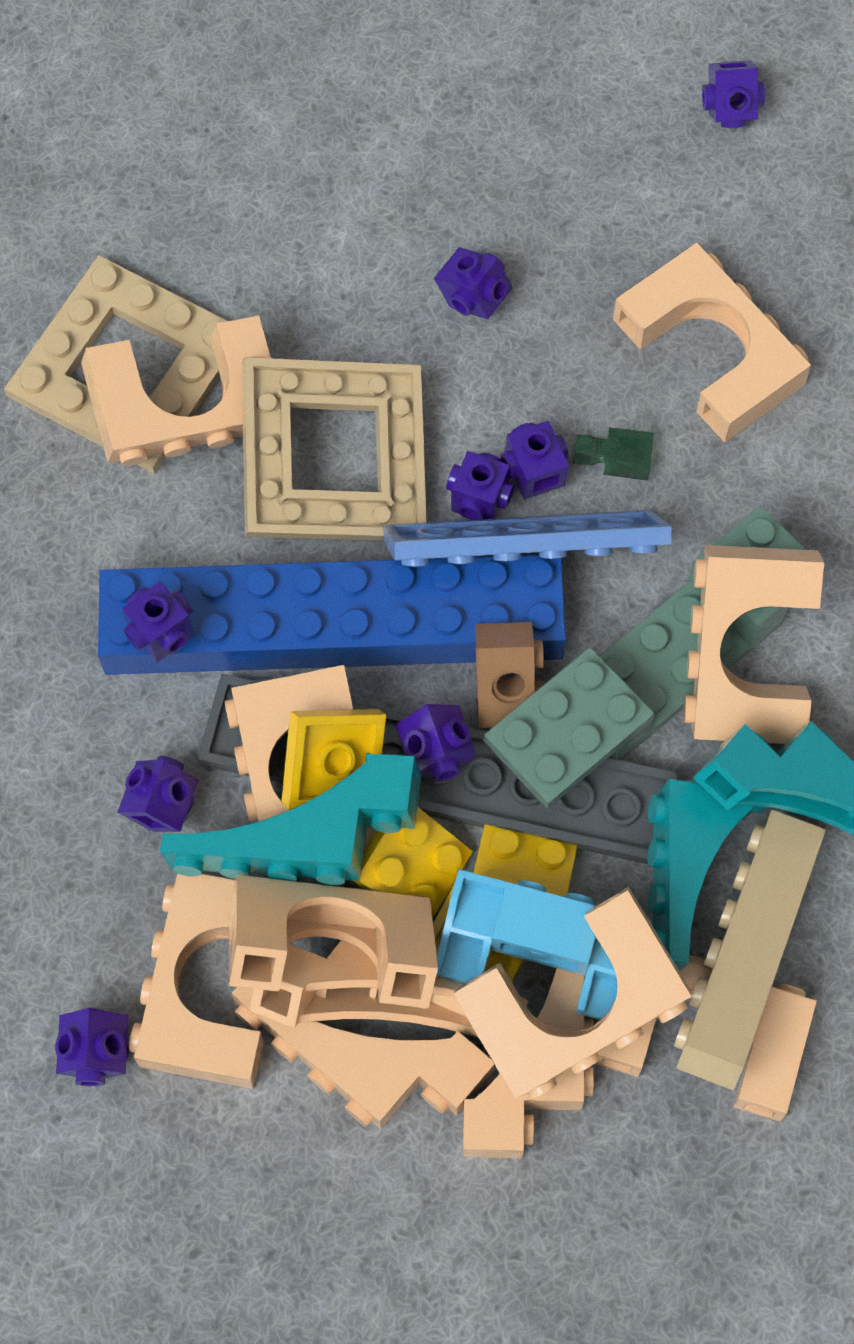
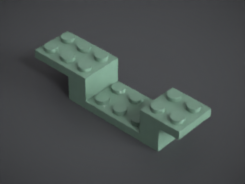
(625, 695)

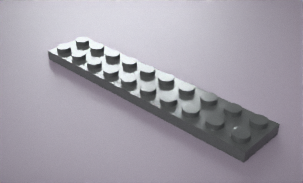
(598, 815)

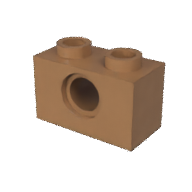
(500, 651)

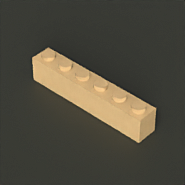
(751, 950)

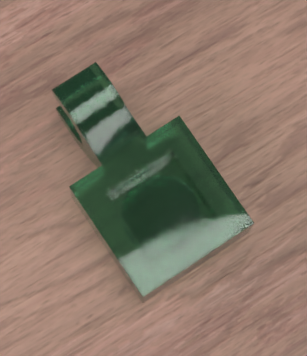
(623, 452)

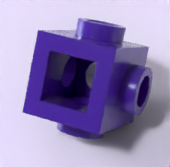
(726, 80)
(473, 283)
(536, 458)
(480, 486)
(158, 621)
(437, 740)
(158, 794)
(92, 1045)

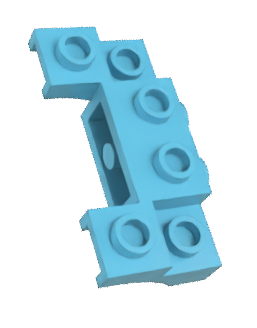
(526, 925)

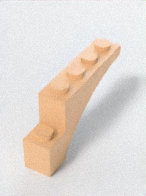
(348, 989)
(375, 1071)
(495, 1119)

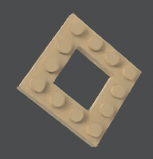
(105, 291)
(282, 512)

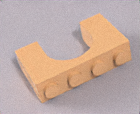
(696, 288)
(137, 428)
(730, 585)
(263, 719)
(386, 926)
(170, 1034)
(534, 1053)
(773, 1056)

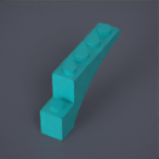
(803, 777)
(315, 839)
(684, 842)

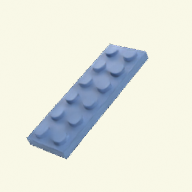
(512, 536)

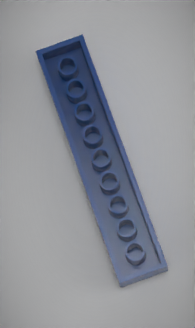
(335, 613)

